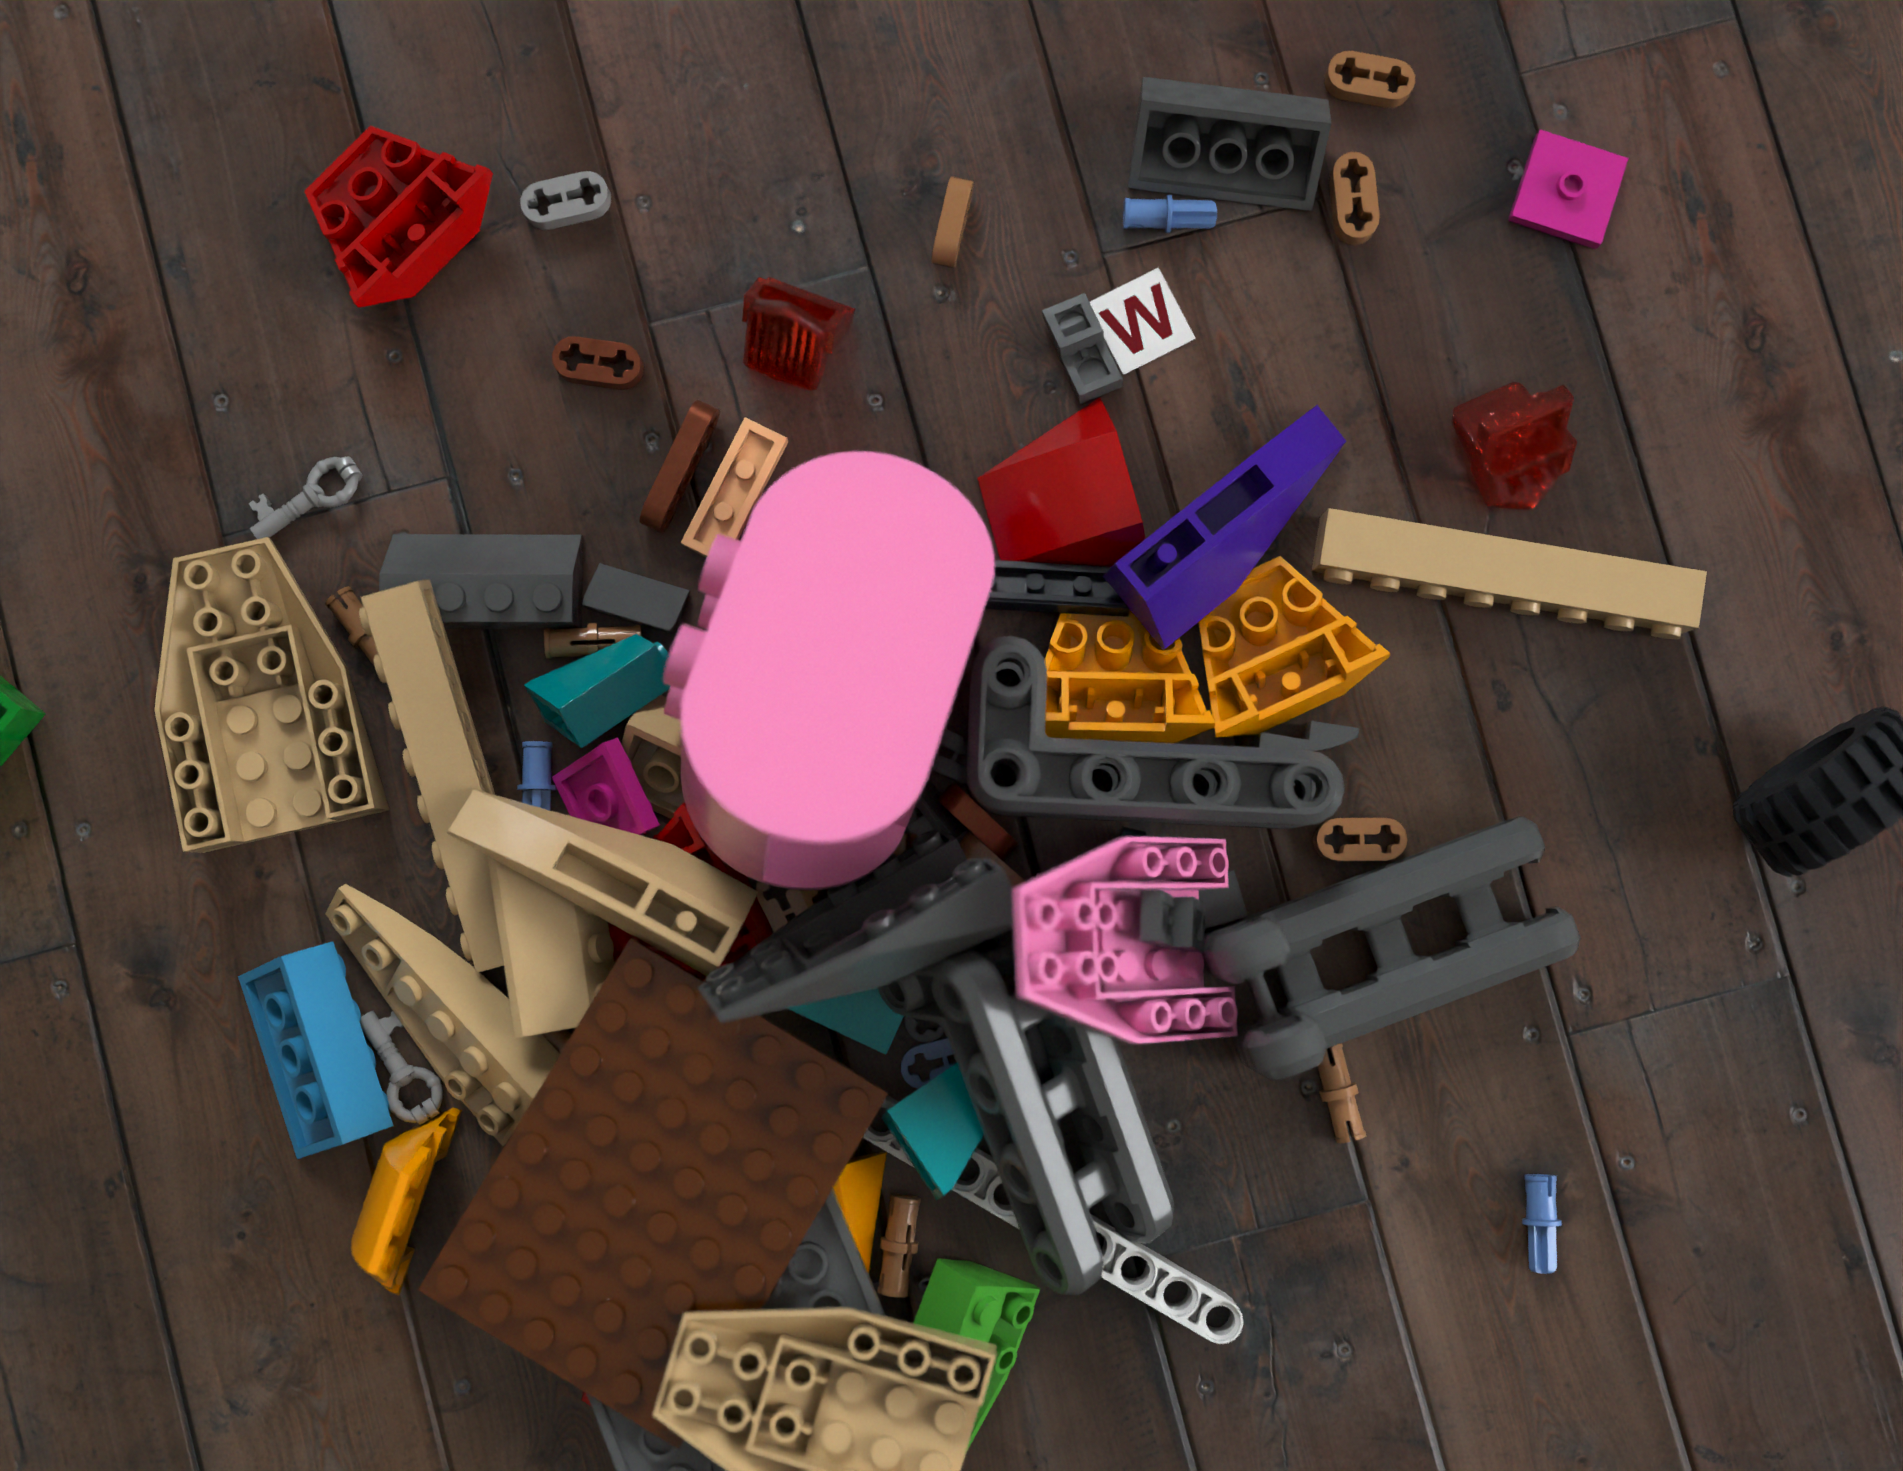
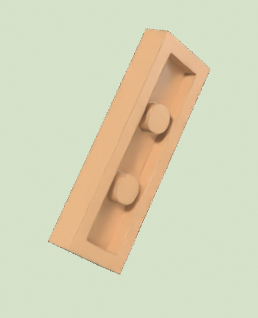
(735, 486)

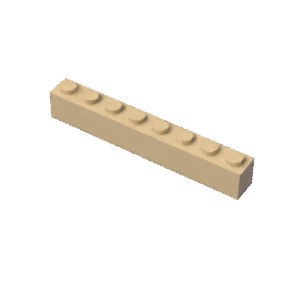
(1508, 572)
(440, 748)

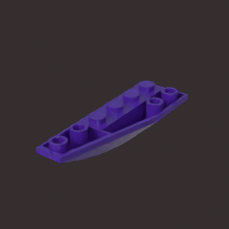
(1224, 532)

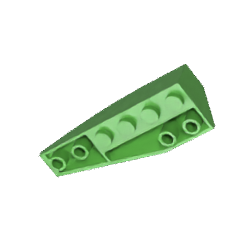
(980, 1306)

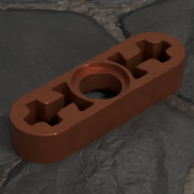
(679, 466)

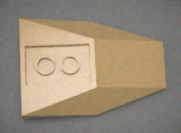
(256, 705)
(823, 1390)

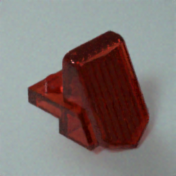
(791, 332)
(1516, 443)

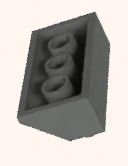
(1229, 143)
(493, 578)

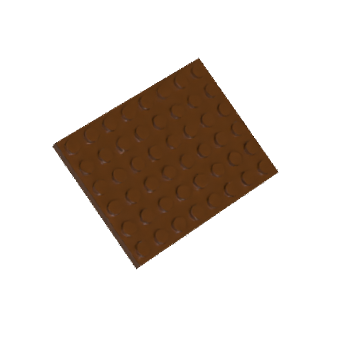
(650, 1184)

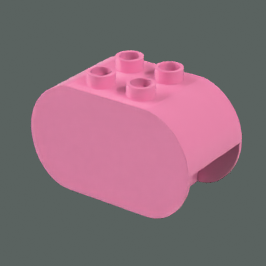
(826, 666)

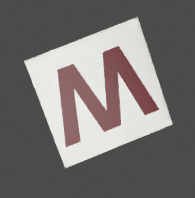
(1141, 321)

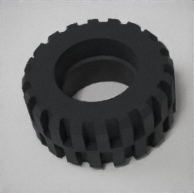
(1827, 795)

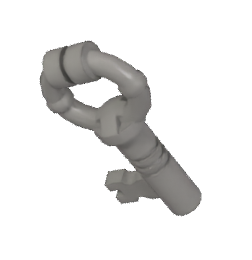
(312, 495)
(401, 1073)

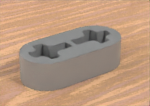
(563, 189)

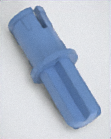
(1169, 213)
(537, 774)
(1541, 1222)

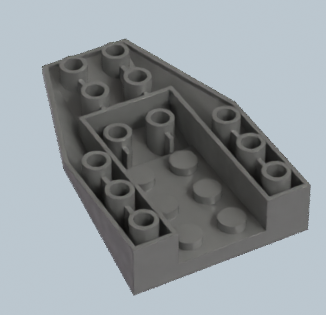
(870, 931)

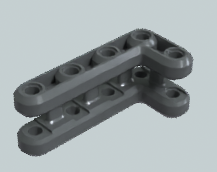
(1145, 778)
(1404, 984)
(1022, 1116)

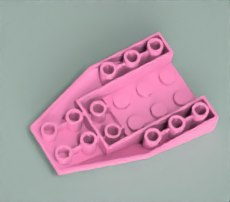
(1085, 951)

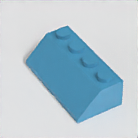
(315, 1049)

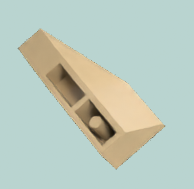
(615, 874)
(448, 1011)

